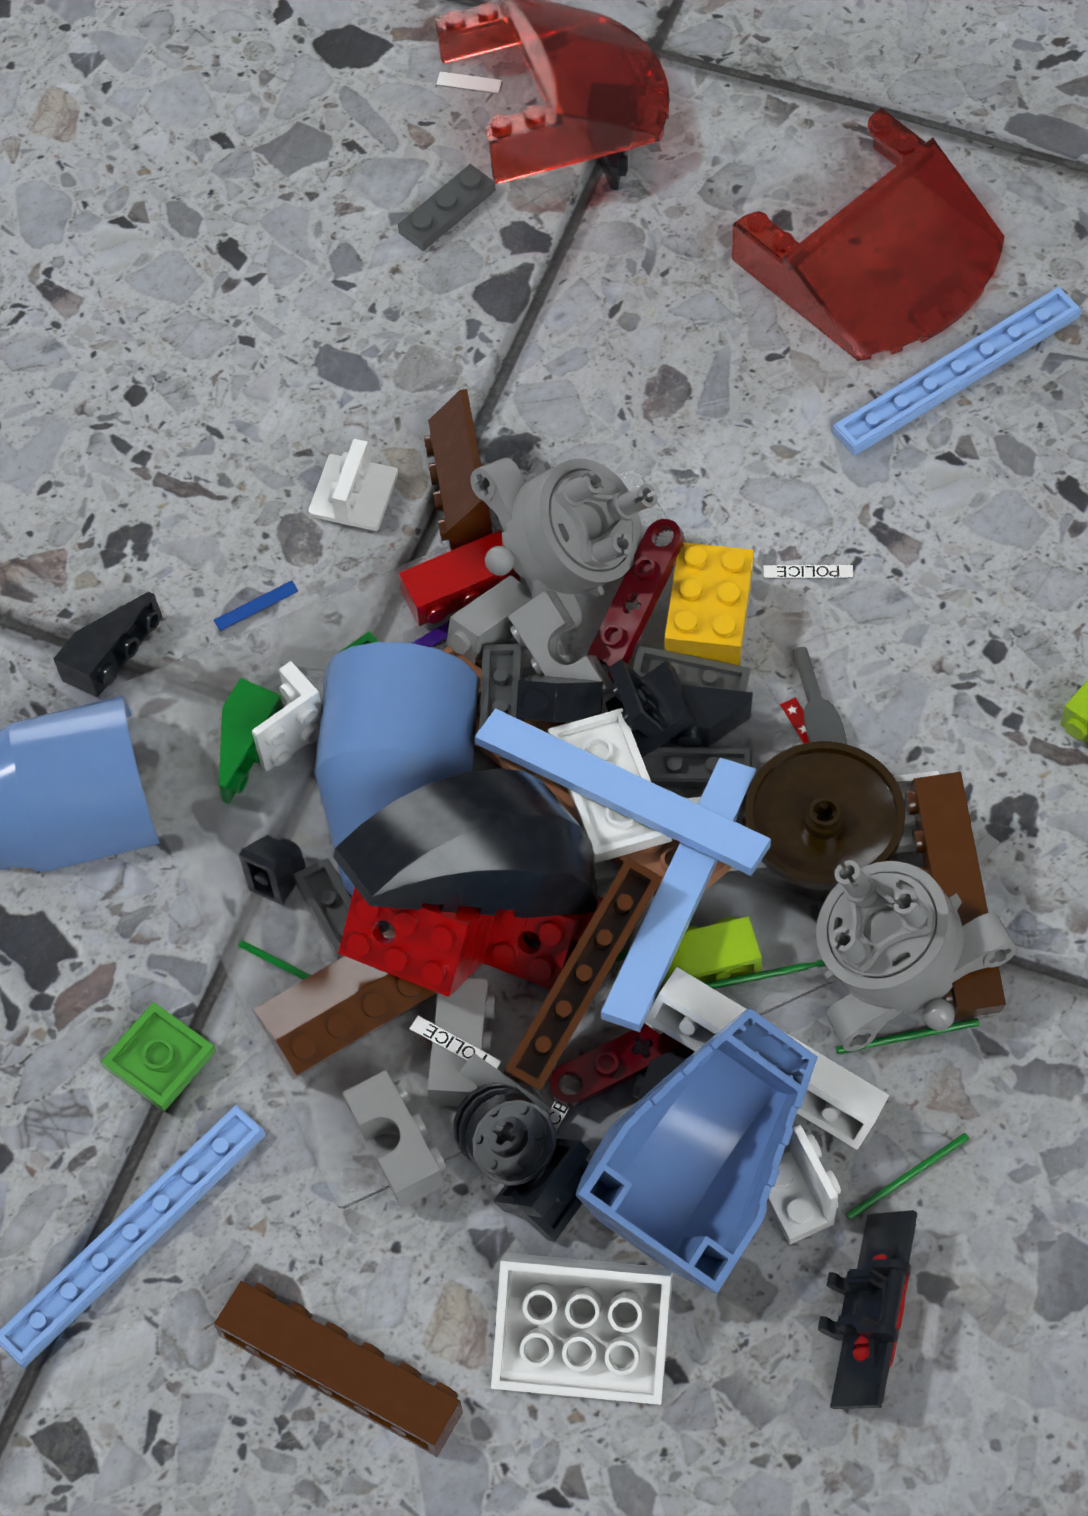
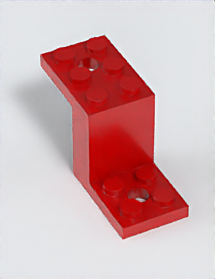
(448, 947)

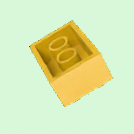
(709, 602)

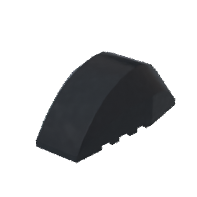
(474, 843)

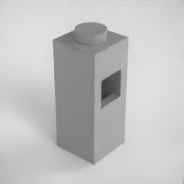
(487, 619)

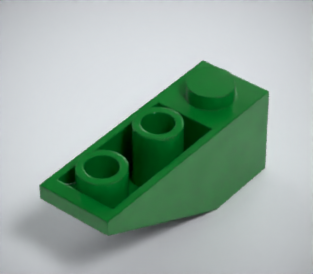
(241, 713)

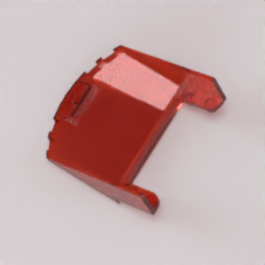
(593, 74)
(888, 263)

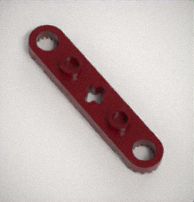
(643, 581)
(610, 1065)

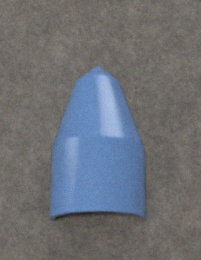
(388, 727)
(71, 788)

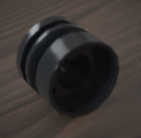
(516, 1151)

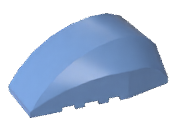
(702, 1150)

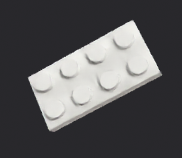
(613, 741)

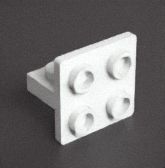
(353, 489)

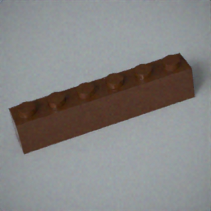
(951, 859)
(582, 975)
(339, 1367)

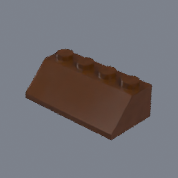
(456, 457)
(335, 1011)

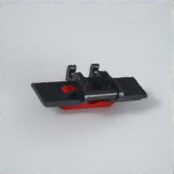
(871, 1310)

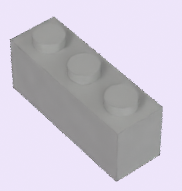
(466, 1017)

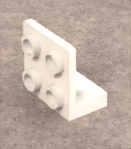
(291, 726)
(803, 1193)

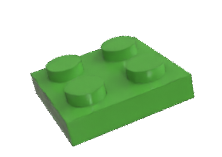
(158, 1056)

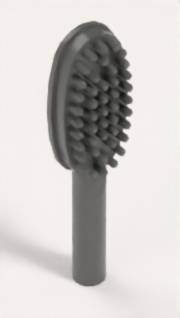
(820, 716)

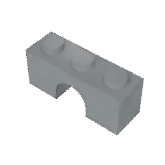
(540, 627)
(381, 1109)

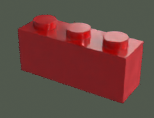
(450, 580)

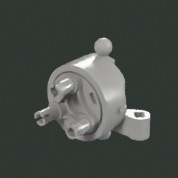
(564, 526)
(899, 947)

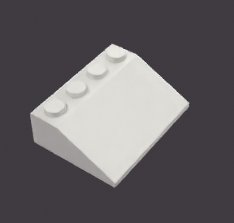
(581, 1328)

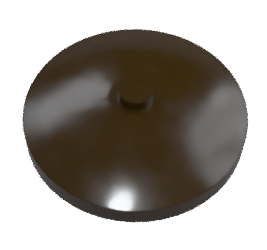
(824, 808)

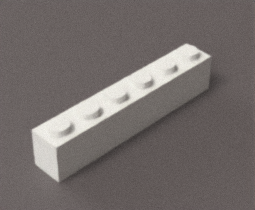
(834, 1096)

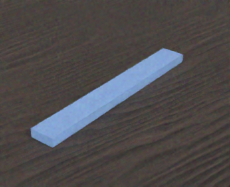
(956, 371)
(623, 792)
(673, 906)
(129, 1236)

